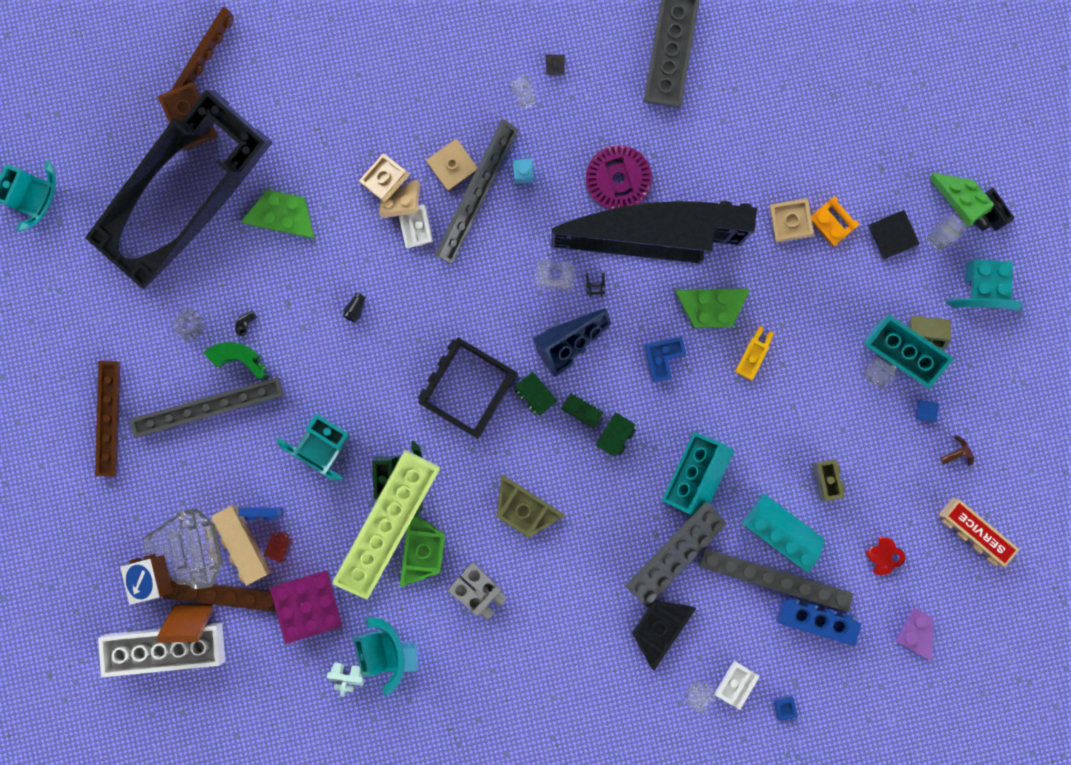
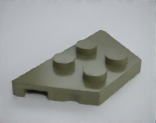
(523, 509)

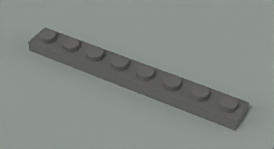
(476, 191)
(206, 407)
(776, 580)

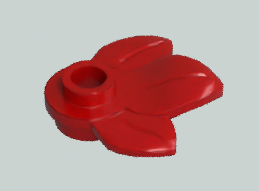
(883, 556)

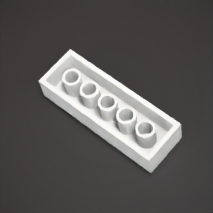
(142, 653)

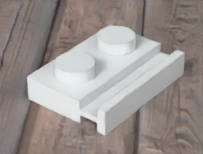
(416, 228)
(736, 685)

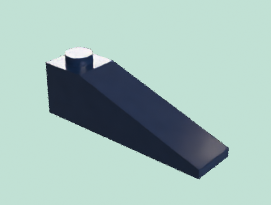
(564, 342)

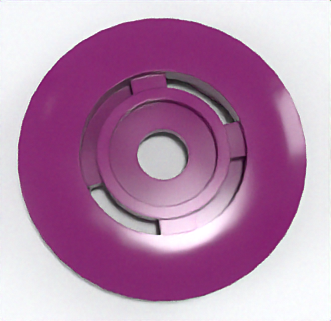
(635, 171)

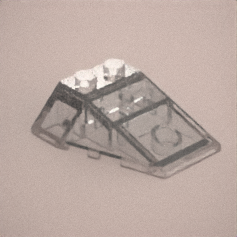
(189, 548)

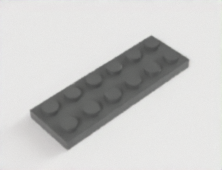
(671, 52)
(676, 554)

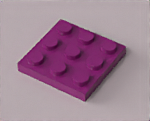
(306, 607)

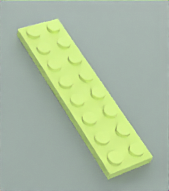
(386, 524)

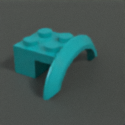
(27, 193)
(989, 286)
(319, 446)
(381, 653)

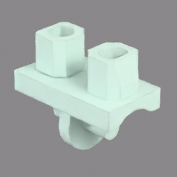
(337, 675)

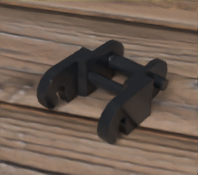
(589, 285)

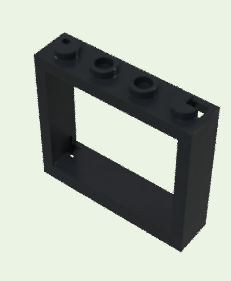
(444, 363)

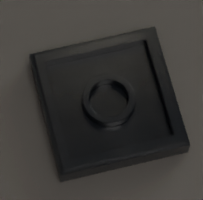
(893, 234)

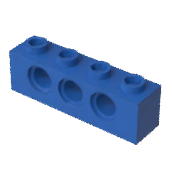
(849, 626)

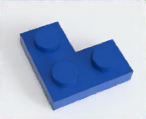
(659, 354)

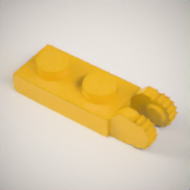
(753, 355)

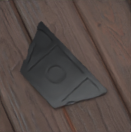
(660, 629)

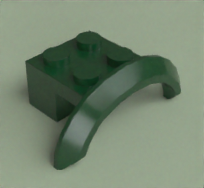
(383, 467)

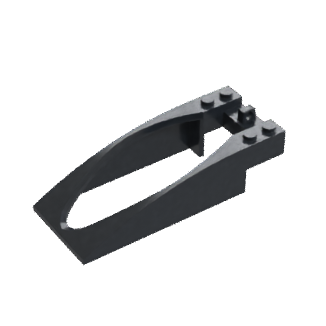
(207, 111)
(659, 230)

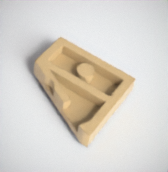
(402, 202)

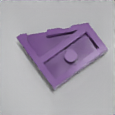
(918, 633)

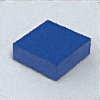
(927, 411)
(785, 708)

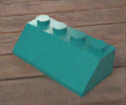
(908, 351)
(698, 474)
(784, 533)

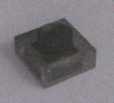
(555, 64)

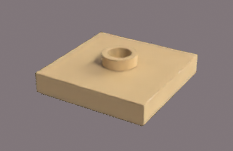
(452, 165)
(384, 178)
(791, 220)

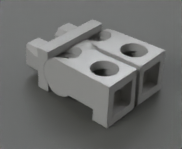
(481, 595)

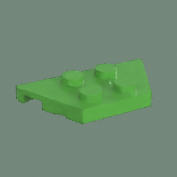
(963, 196)
(281, 213)
(712, 306)
(422, 551)

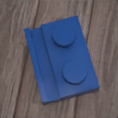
(268, 513)

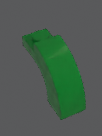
(229, 351)

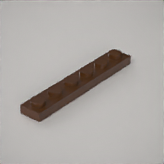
(205, 49)
(107, 418)
(224, 596)

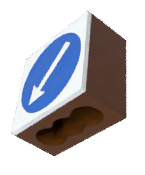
(146, 578)

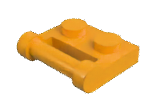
(829, 226)

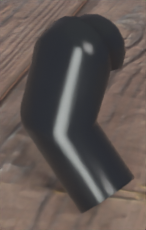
(243, 321)

